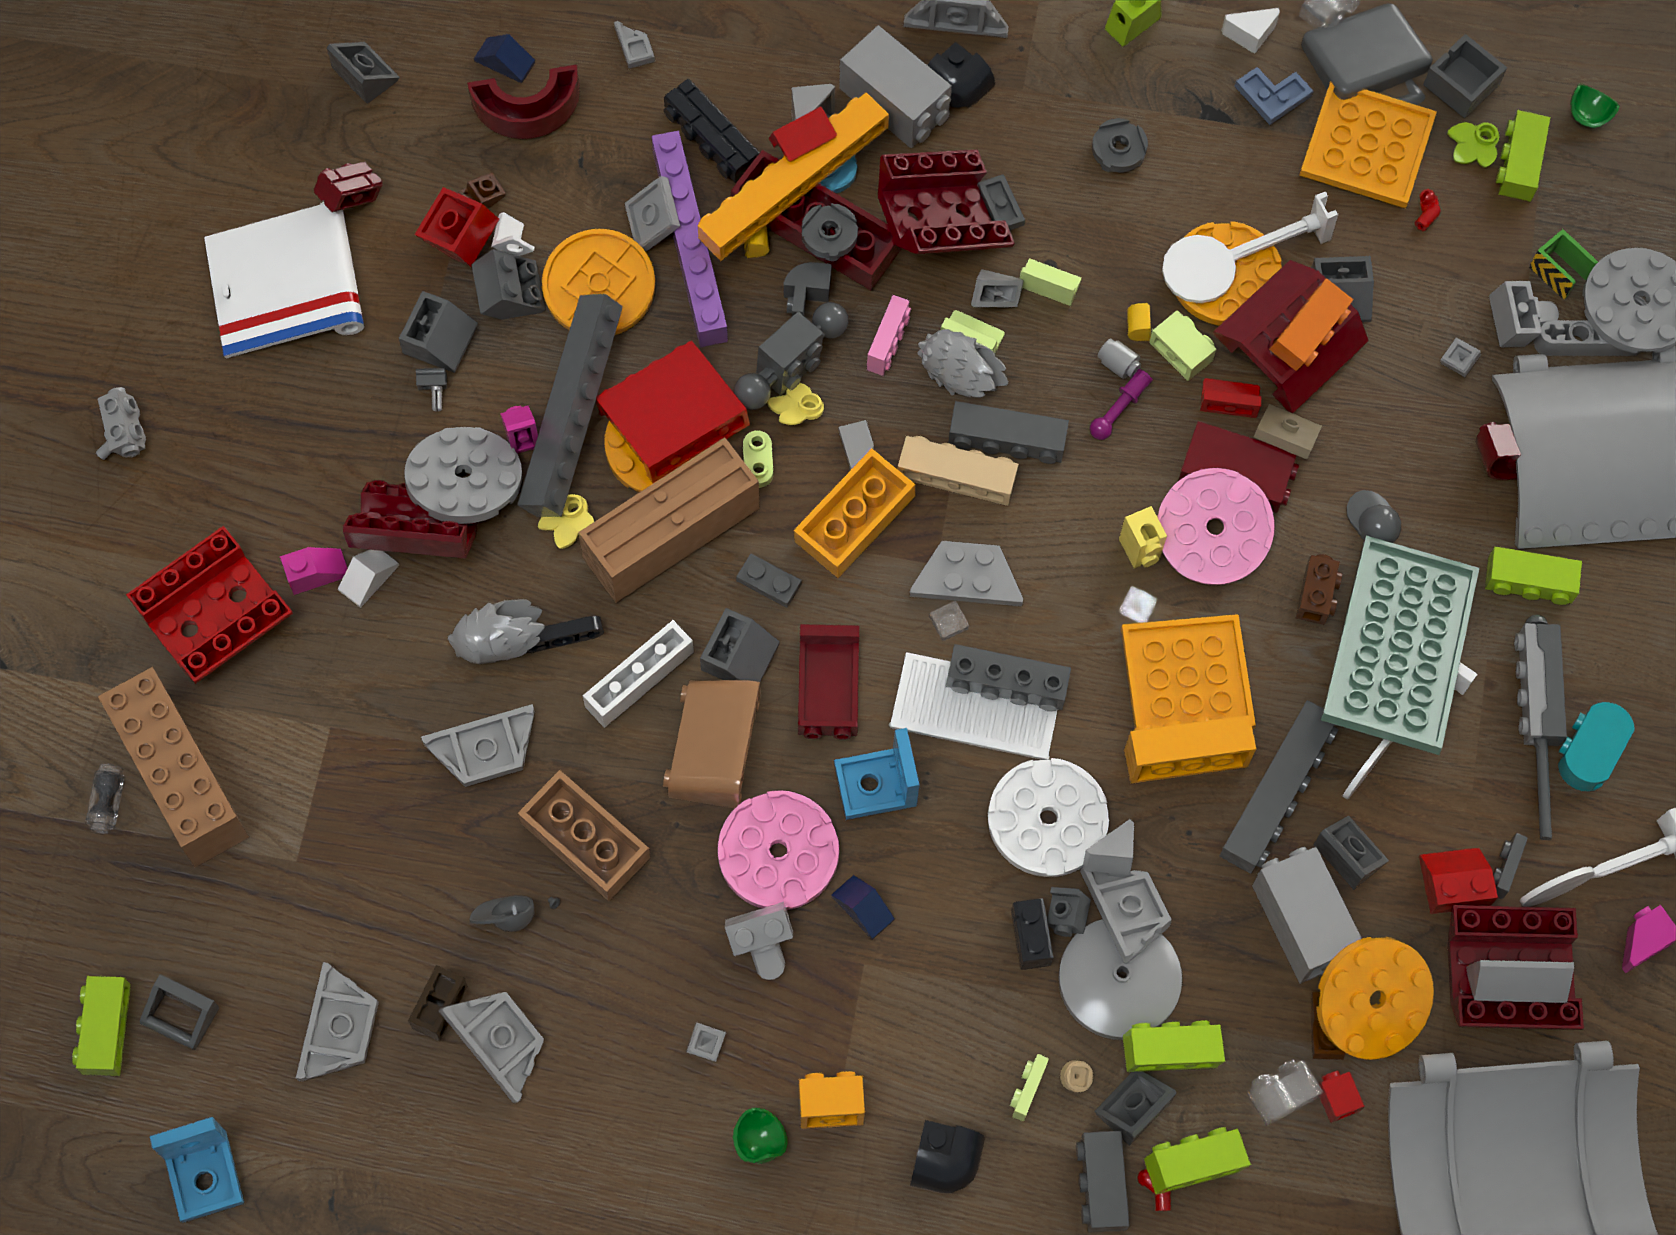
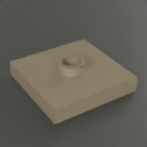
(1287, 431)

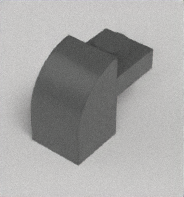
(805, 283)

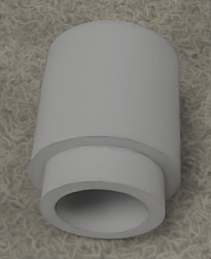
(1119, 358)

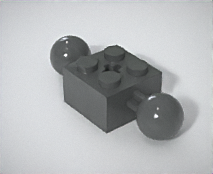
(790, 354)

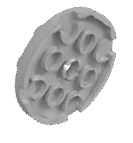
(1611, 303)
(438, 459)

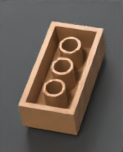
(584, 835)

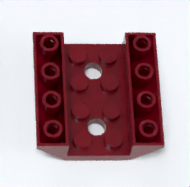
(932, 190)
(1267, 315)
(397, 525)
(1511, 935)

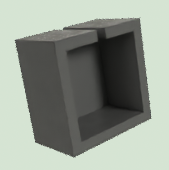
(1465, 76)

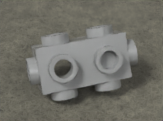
(121, 424)

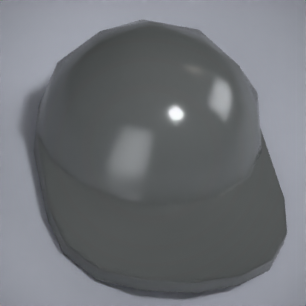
(1373, 516)
(506, 913)

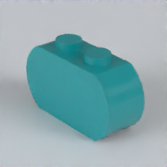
(1595, 746)

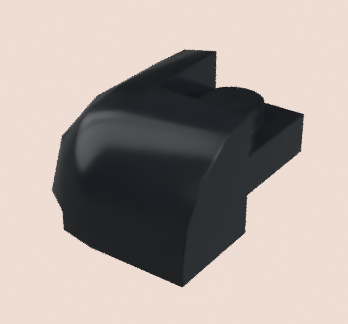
(966, 73)
(947, 1157)

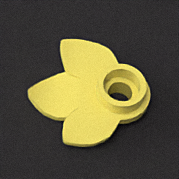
(797, 405)
(568, 526)

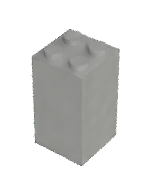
(898, 83)
(1305, 911)

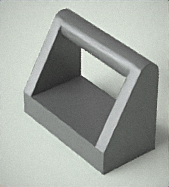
(193, 999)

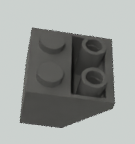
(1353, 277)
(507, 285)
(437, 332)
(738, 649)

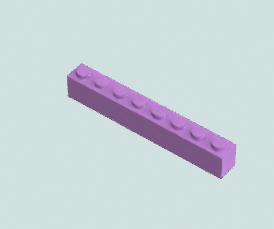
(692, 253)

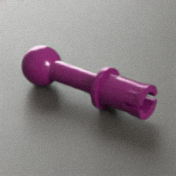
(1102, 427)

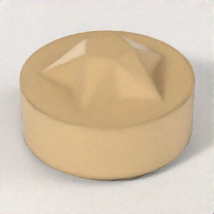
(1076, 1076)

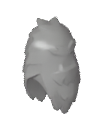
(961, 363)
(497, 632)

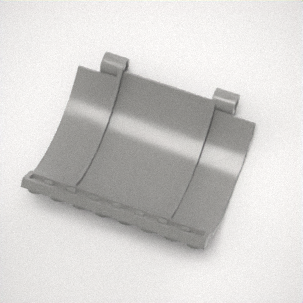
(1593, 449)
(1519, 1148)

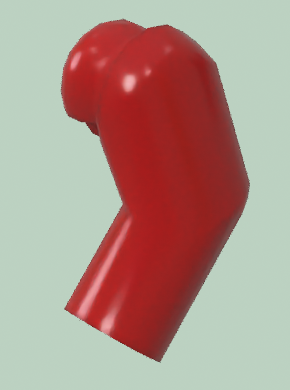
(1163, 1200)

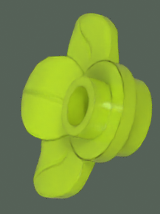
(1472, 145)

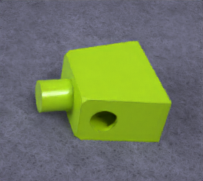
(1132, 18)

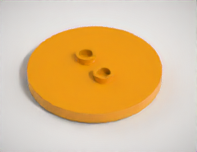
(599, 264)

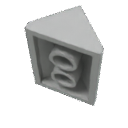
(1520, 981)

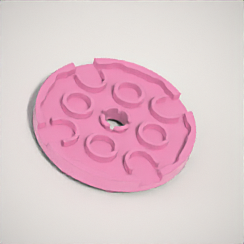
(1241, 509)
(771, 820)

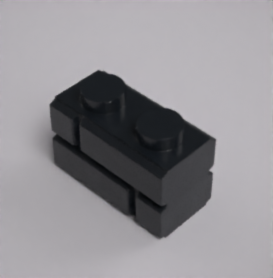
(1032, 934)

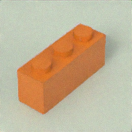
(1312, 325)

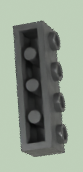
(1008, 678)

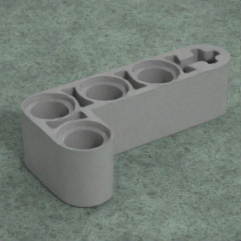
(1559, 341)

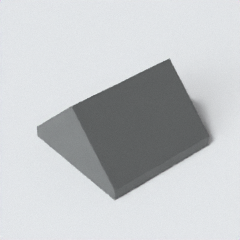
(361, 69)
(1350, 851)
(1135, 1105)

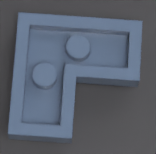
(1271, 100)

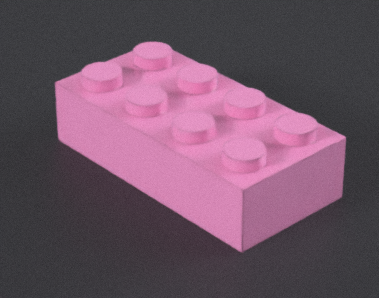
(888, 335)

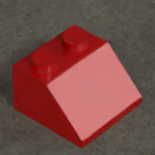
(457, 226)
(1457, 879)

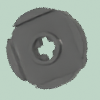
(1119, 160)
(826, 217)

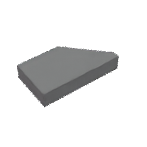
(634, 46)
(855, 441)

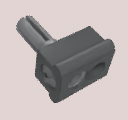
(435, 380)

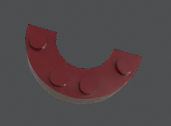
(529, 115)
(1498, 450)

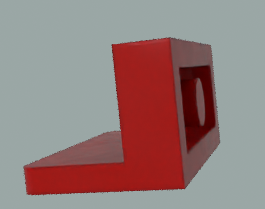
(803, 134)
(1230, 398)

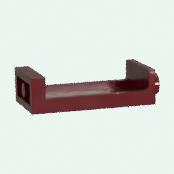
(1252, 458)
(828, 681)

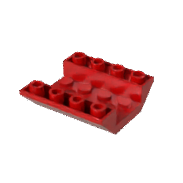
(199, 593)

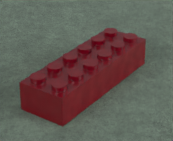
(874, 243)

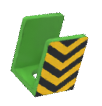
(1571, 253)

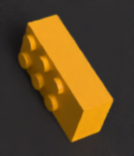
(854, 513)
(1189, 748)

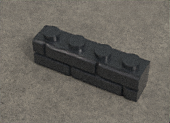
(710, 130)

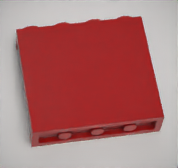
(673, 410)

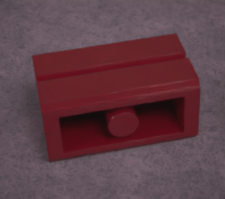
(347, 186)

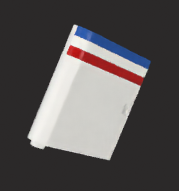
(283, 280)

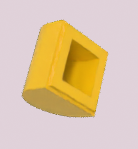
(757, 245)
(1139, 322)

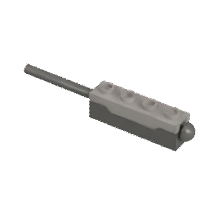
(1541, 701)

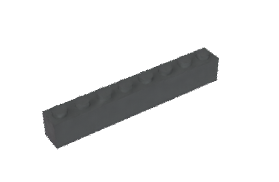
(570, 406)

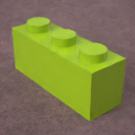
(1523, 155)
(1533, 575)
(102, 1026)
(1173, 1047)
(1196, 1160)

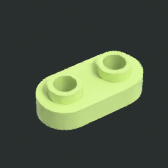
(759, 456)

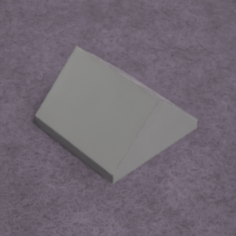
(811, 97)

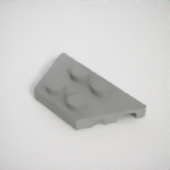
(957, 16)
(968, 574)
(485, 746)
(1129, 909)
(337, 1026)
(498, 1038)

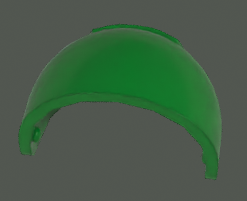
(1592, 106)
(759, 1136)

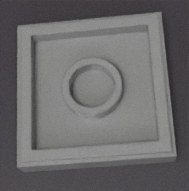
(652, 213)

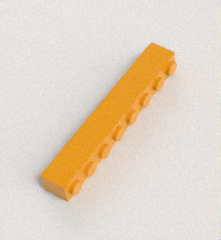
(788, 181)

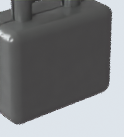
(1369, 53)

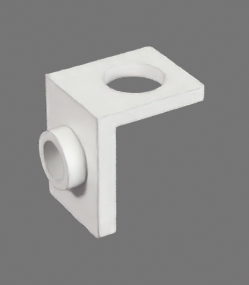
(508, 236)

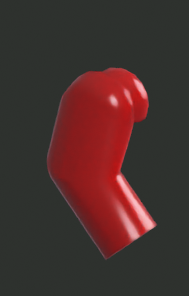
(1430, 209)

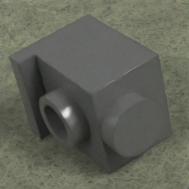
(1068, 911)

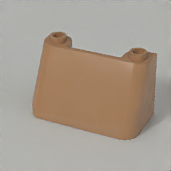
(713, 741)

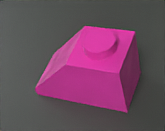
(520, 428)
(313, 568)
(1647, 936)

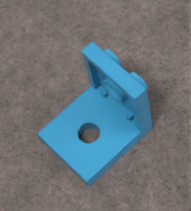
(891, 769)
(197, 1151)

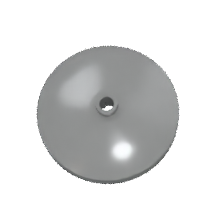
(1112, 1003)

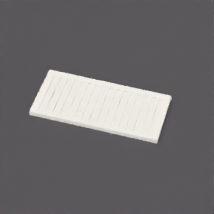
(937, 711)

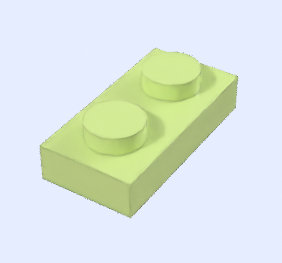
(1033, 1074)

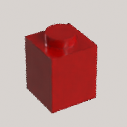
(1340, 1096)

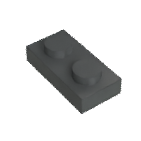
(1001, 201)
(768, 580)
(1512, 853)

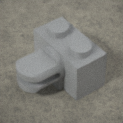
(1519, 313)
(760, 934)

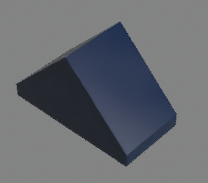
(505, 57)
(863, 906)

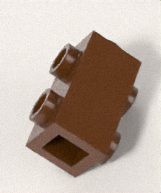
(1317, 590)

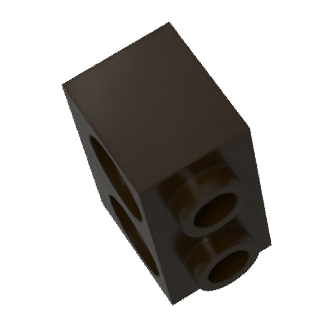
(441, 990)

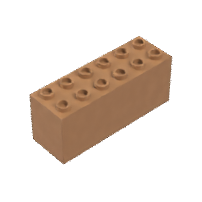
(670, 519)
(173, 767)

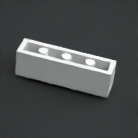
(638, 673)

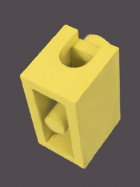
(1143, 538)

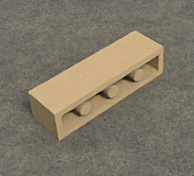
(958, 469)

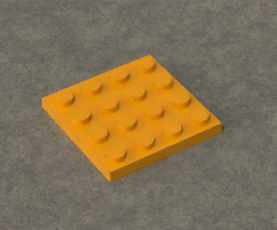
(1369, 145)
(1186, 670)

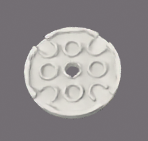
(1039, 787)

